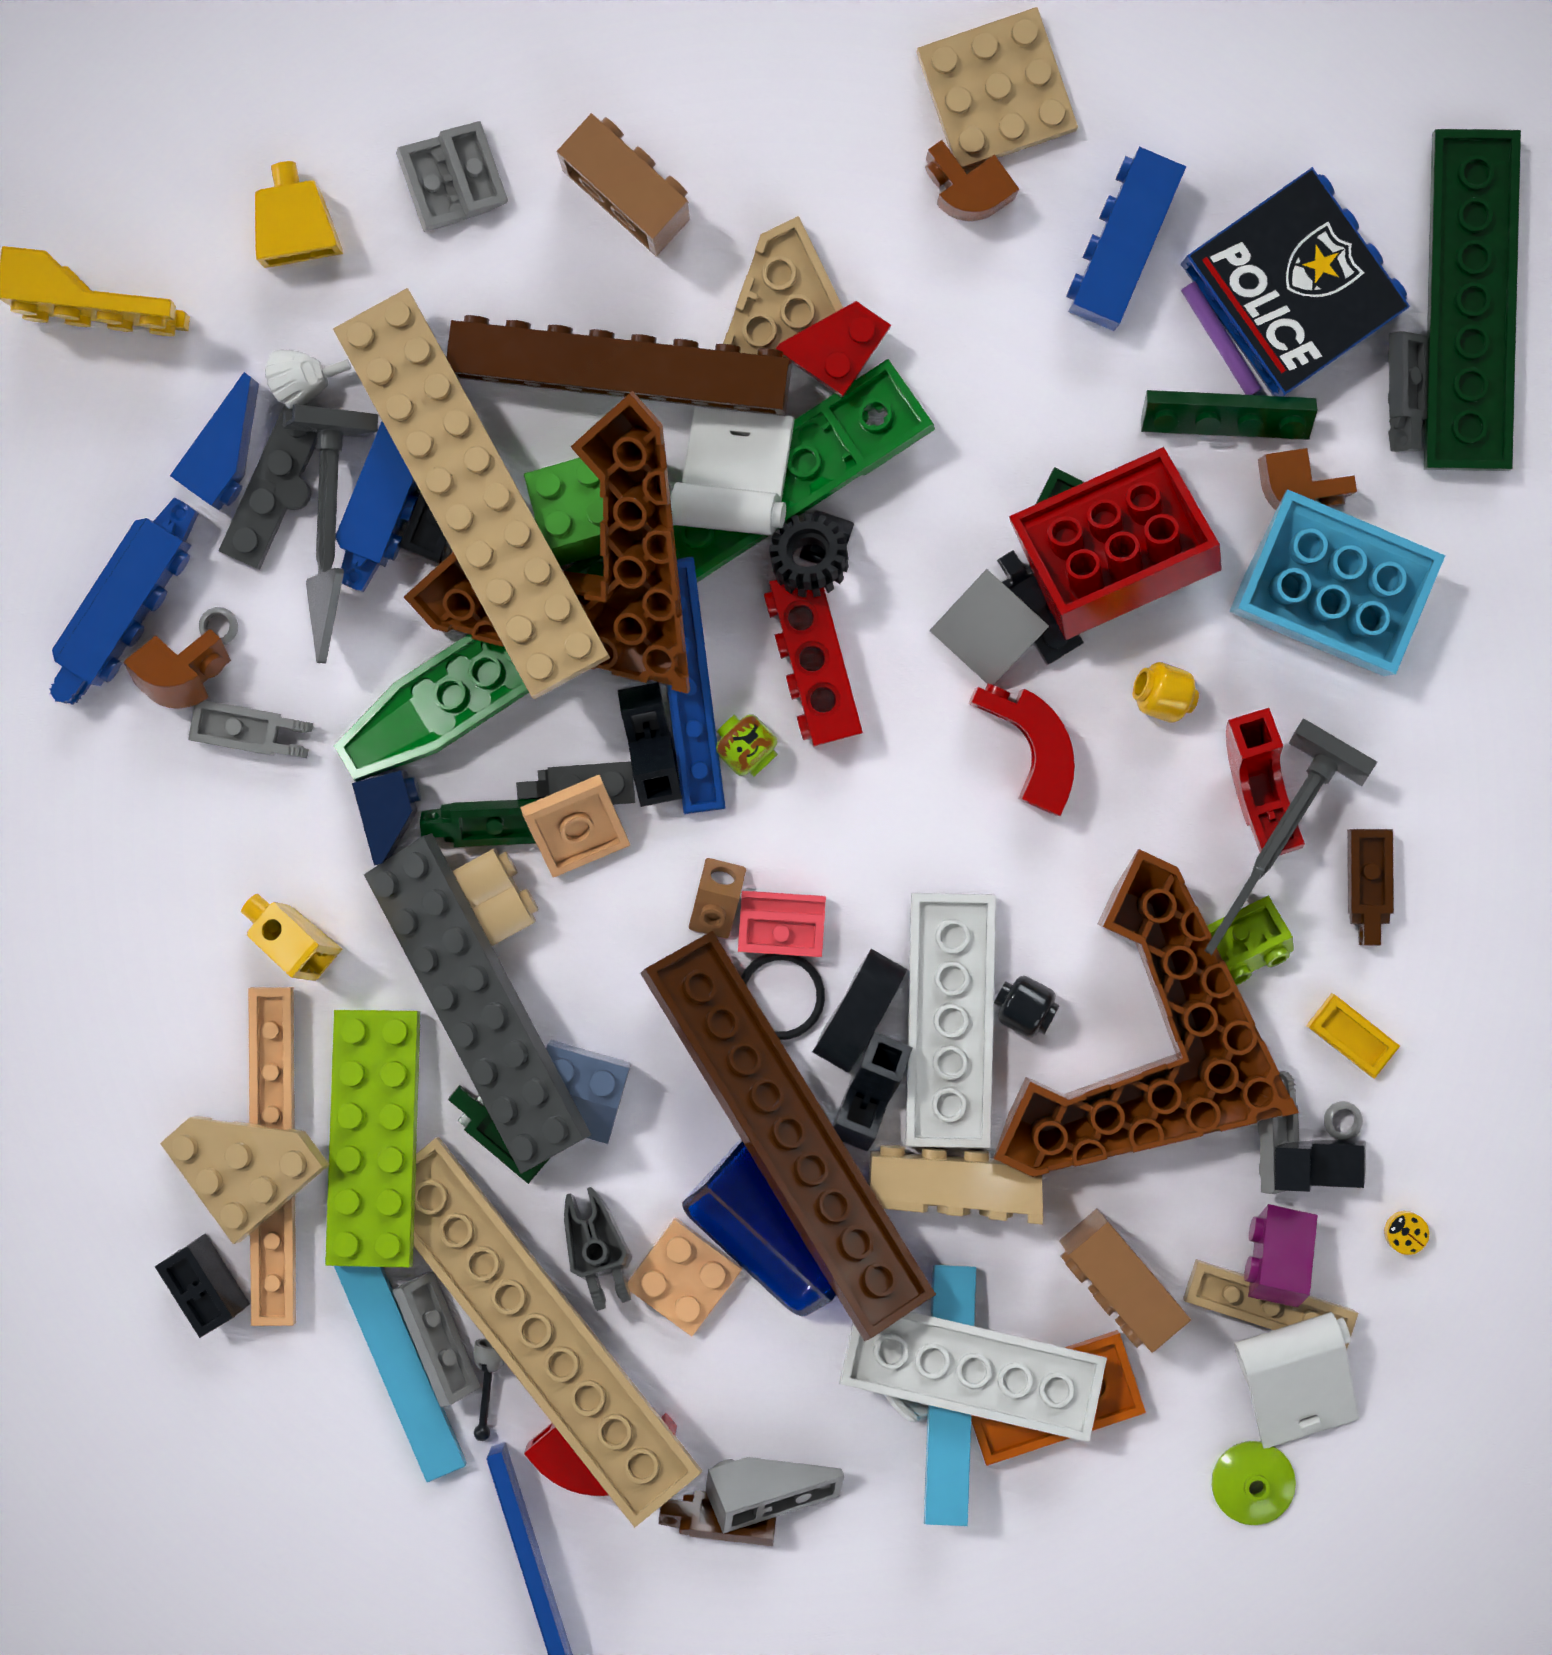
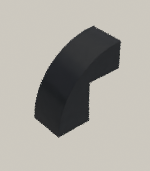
(649, 744)
(860, 1010)
(870, 1090)
(1320, 1164)

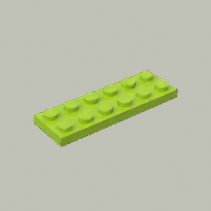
(373, 1138)

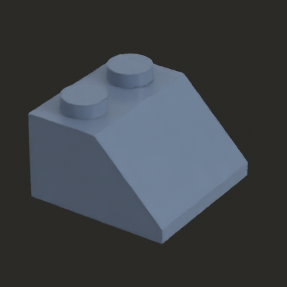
(594, 1084)

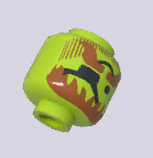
(746, 744)

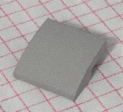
(452, 176)
(989, 628)

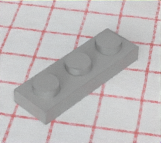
(436, 1339)

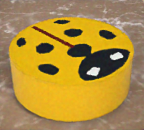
(1406, 1232)

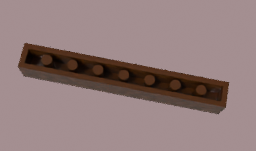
(617, 366)

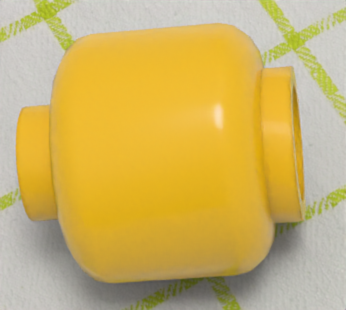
(1165, 692)

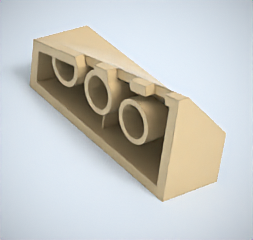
(953, 1184)

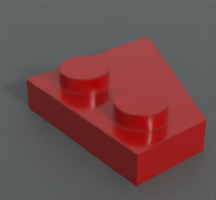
(837, 346)

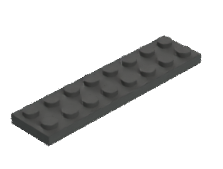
(477, 1003)

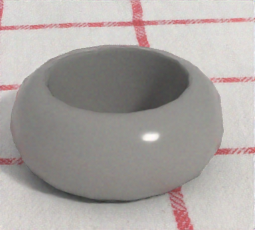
(233, 624)
(1328, 1120)

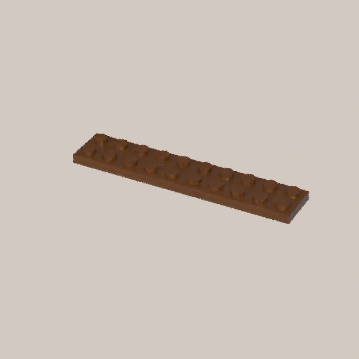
(788, 1135)

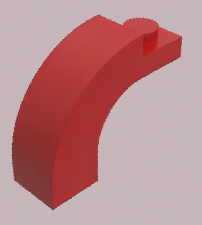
(1049, 743)
(1256, 771)
(561, 1464)

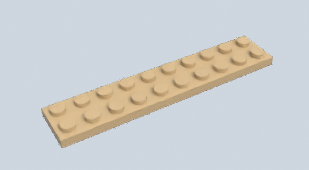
(471, 494)
(545, 1339)

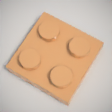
(575, 826)
(683, 1276)

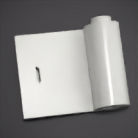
(734, 472)
(1299, 1378)

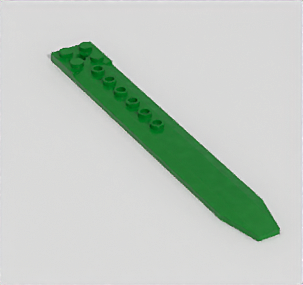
(479, 679)

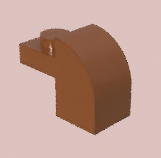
(972, 194)
(1292, 472)
(174, 678)

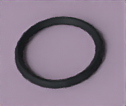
(820, 990)

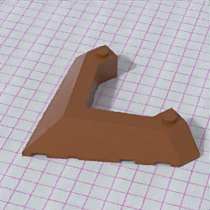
(639, 596)
(1220, 1063)

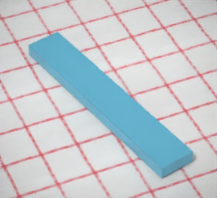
(402, 1370)
(947, 1430)

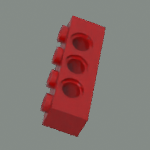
(843, 718)

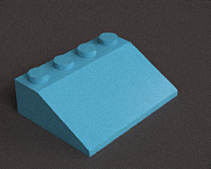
(1337, 584)

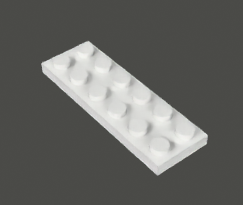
(950, 1020)
(979, 1374)

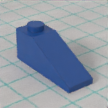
(220, 452)

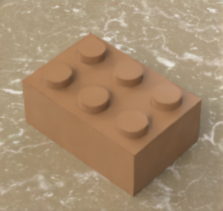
(625, 183)
(1122, 1282)

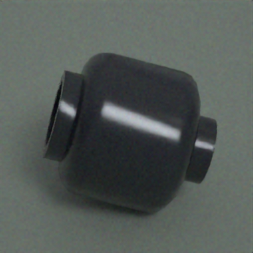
(1026, 1006)

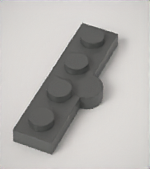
(270, 493)

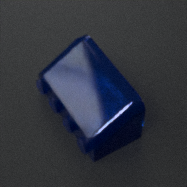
(752, 1227)

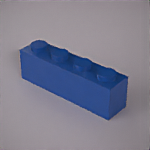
(1126, 238)

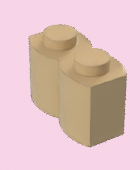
(495, 896)

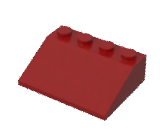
(1116, 543)

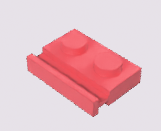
(781, 923)

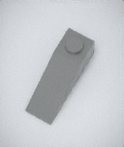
(762, 1489)

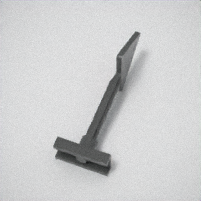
(325, 587)
(1329, 757)

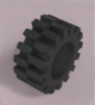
(803, 534)

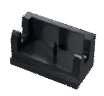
(202, 1285)

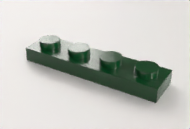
(1228, 414)

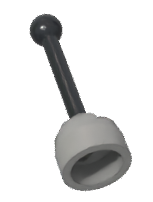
(488, 1361)

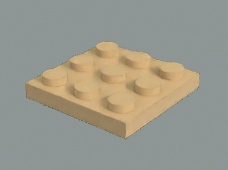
(997, 88)

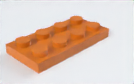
(1117, 1401)

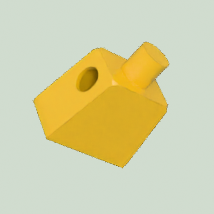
(292, 220)
(289, 938)

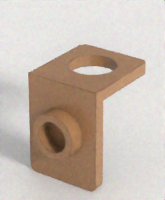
(716, 902)

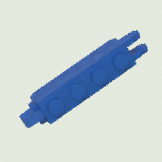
(376, 512)
(121, 600)

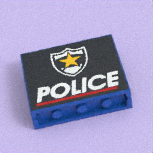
(1295, 283)

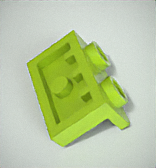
(1254, 939)

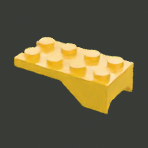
(43, 288)

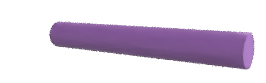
(1221, 339)

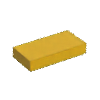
(1353, 1035)

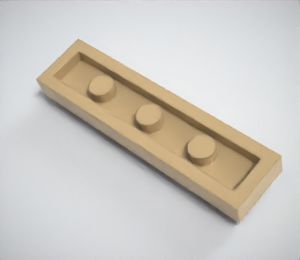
(1228, 1294)

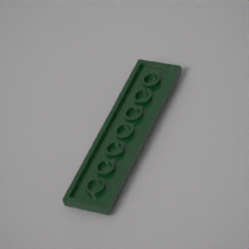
(1472, 299)

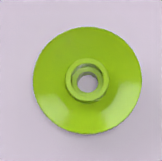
(1241, 1467)

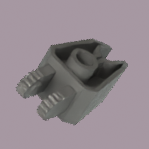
(596, 1248)

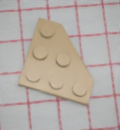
(782, 290)
(243, 1168)

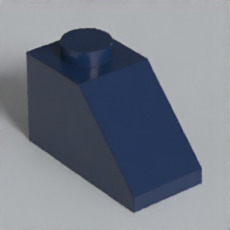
(386, 810)

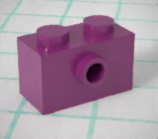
(1281, 1255)

